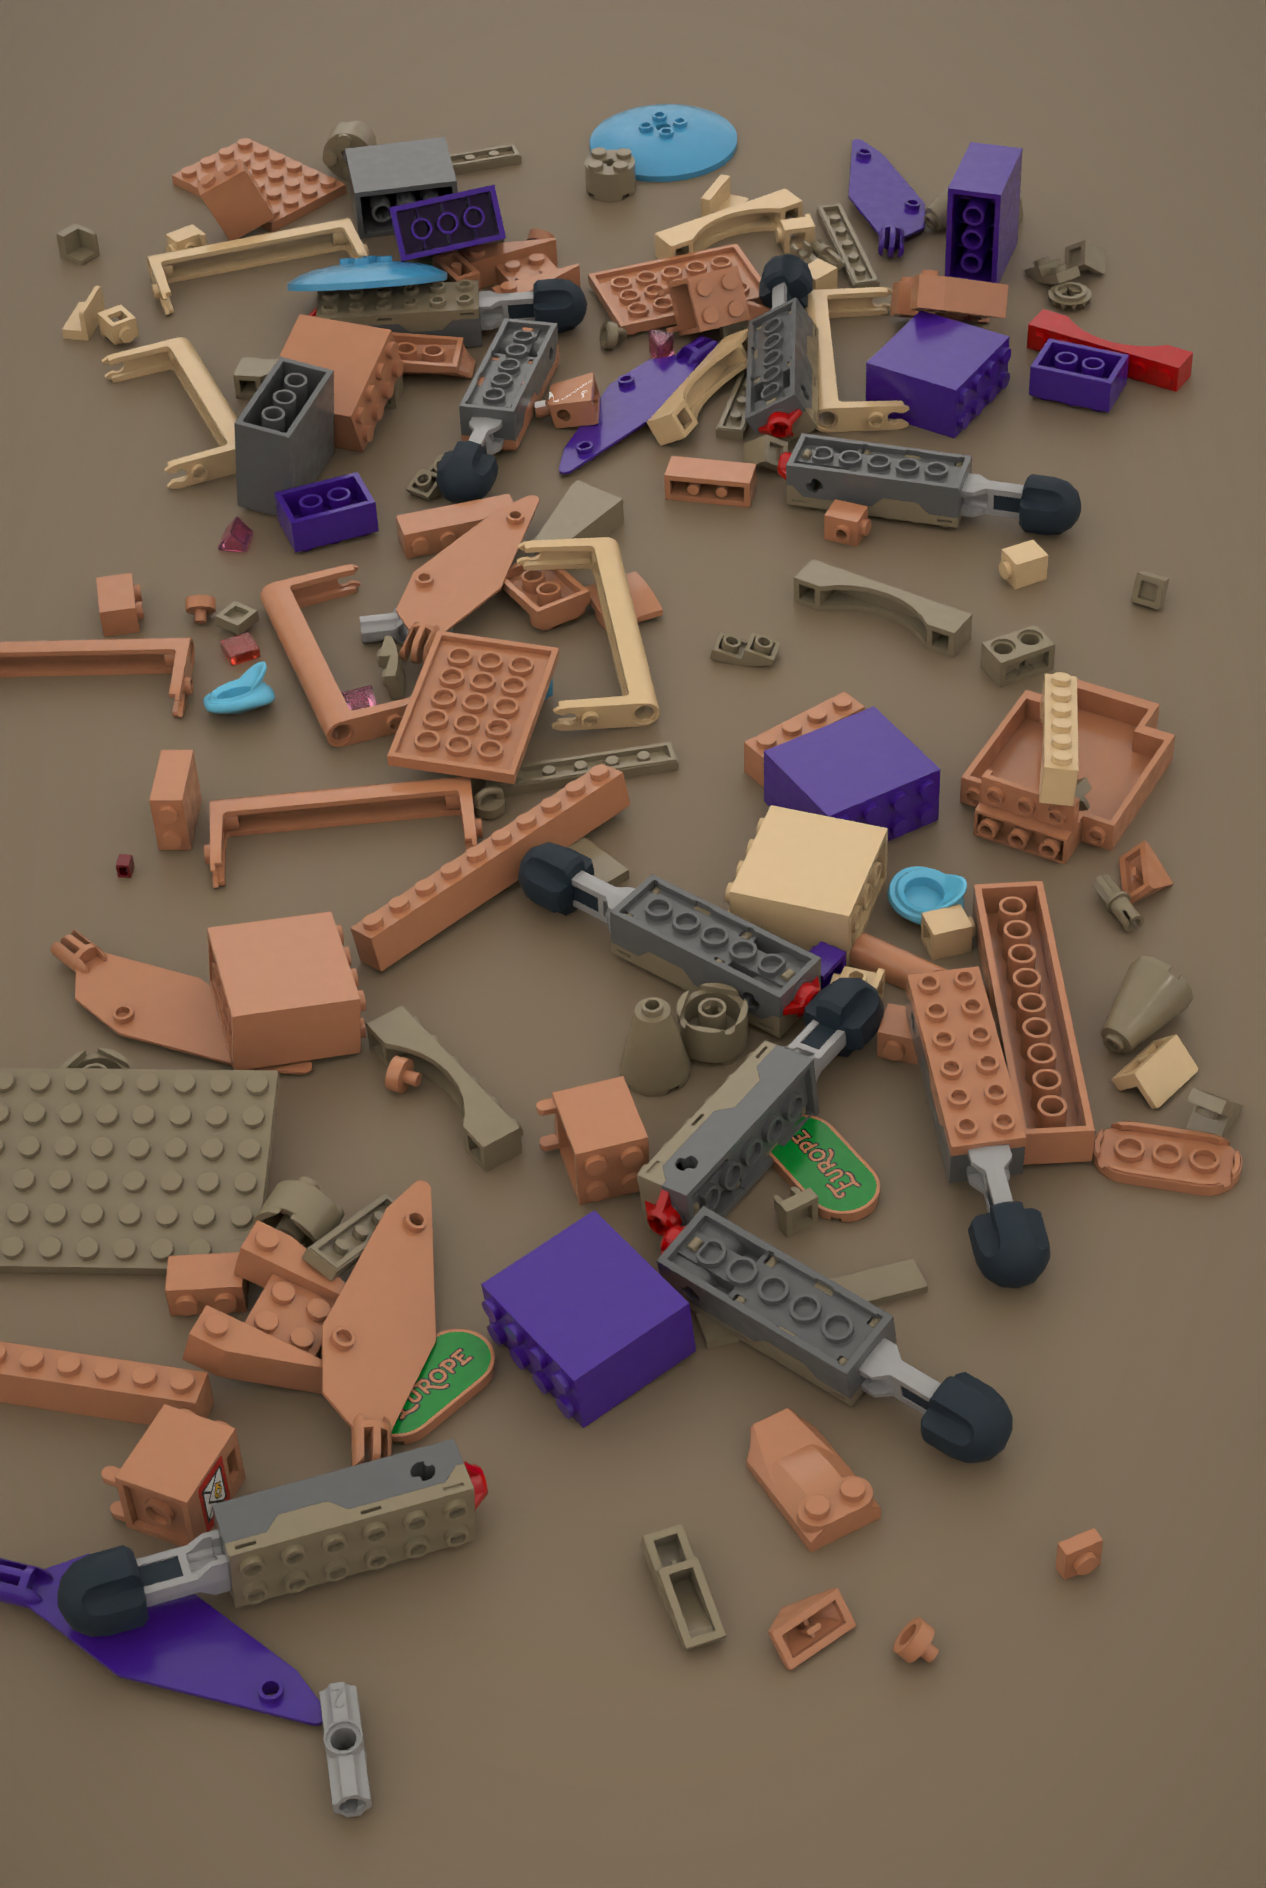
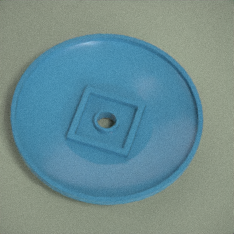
(669, 140)
(367, 273)

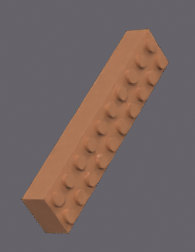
(1033, 1020)

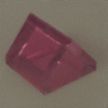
(660, 344)
(236, 537)
(359, 697)

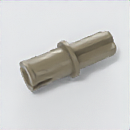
(827, 254)
(1118, 902)

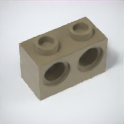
(1017, 655)

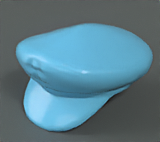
(241, 694)
(924, 890)

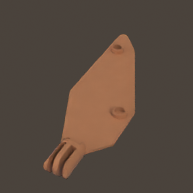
(462, 576)
(150, 1002)
(382, 1325)

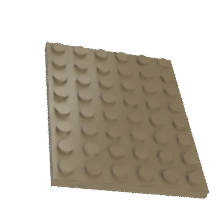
(130, 1165)

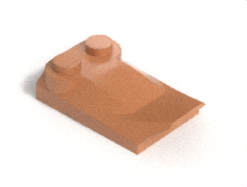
(434, 355)
(547, 595)
(808, 1480)

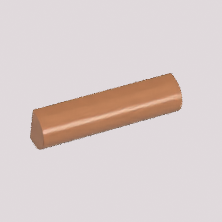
(873, 953)

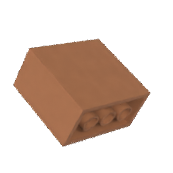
(364, 371)
(285, 990)

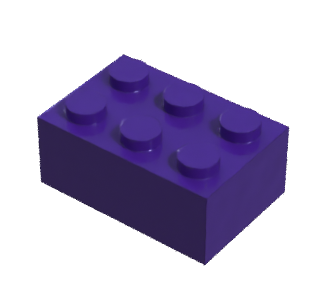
(1078, 375)
(326, 512)

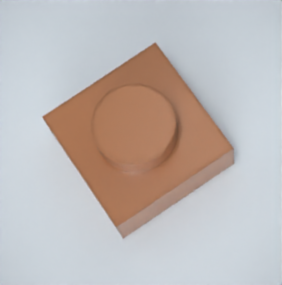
(1079, 1554)

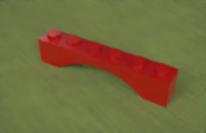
(1154, 365)

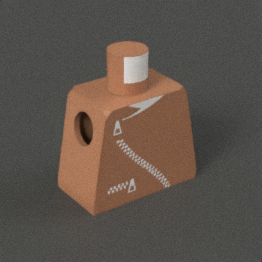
(572, 402)

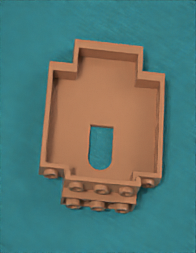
(1116, 753)

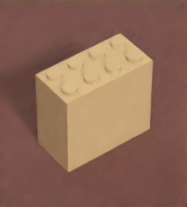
(810, 878)

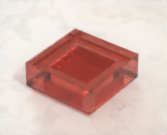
(240, 648)

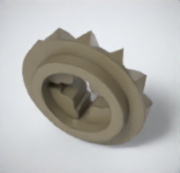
(1077, 297)

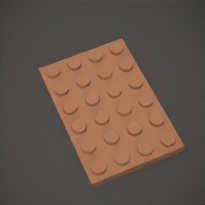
(286, 183)
(632, 295)
(474, 707)

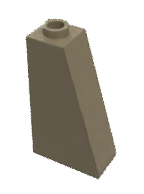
(583, 514)

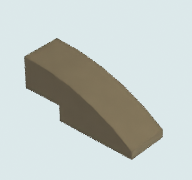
(682, 1587)

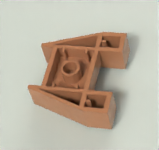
(518, 264)
(948, 297)
(283, 1330)

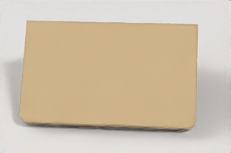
(719, 197)
(84, 317)
(1158, 1070)

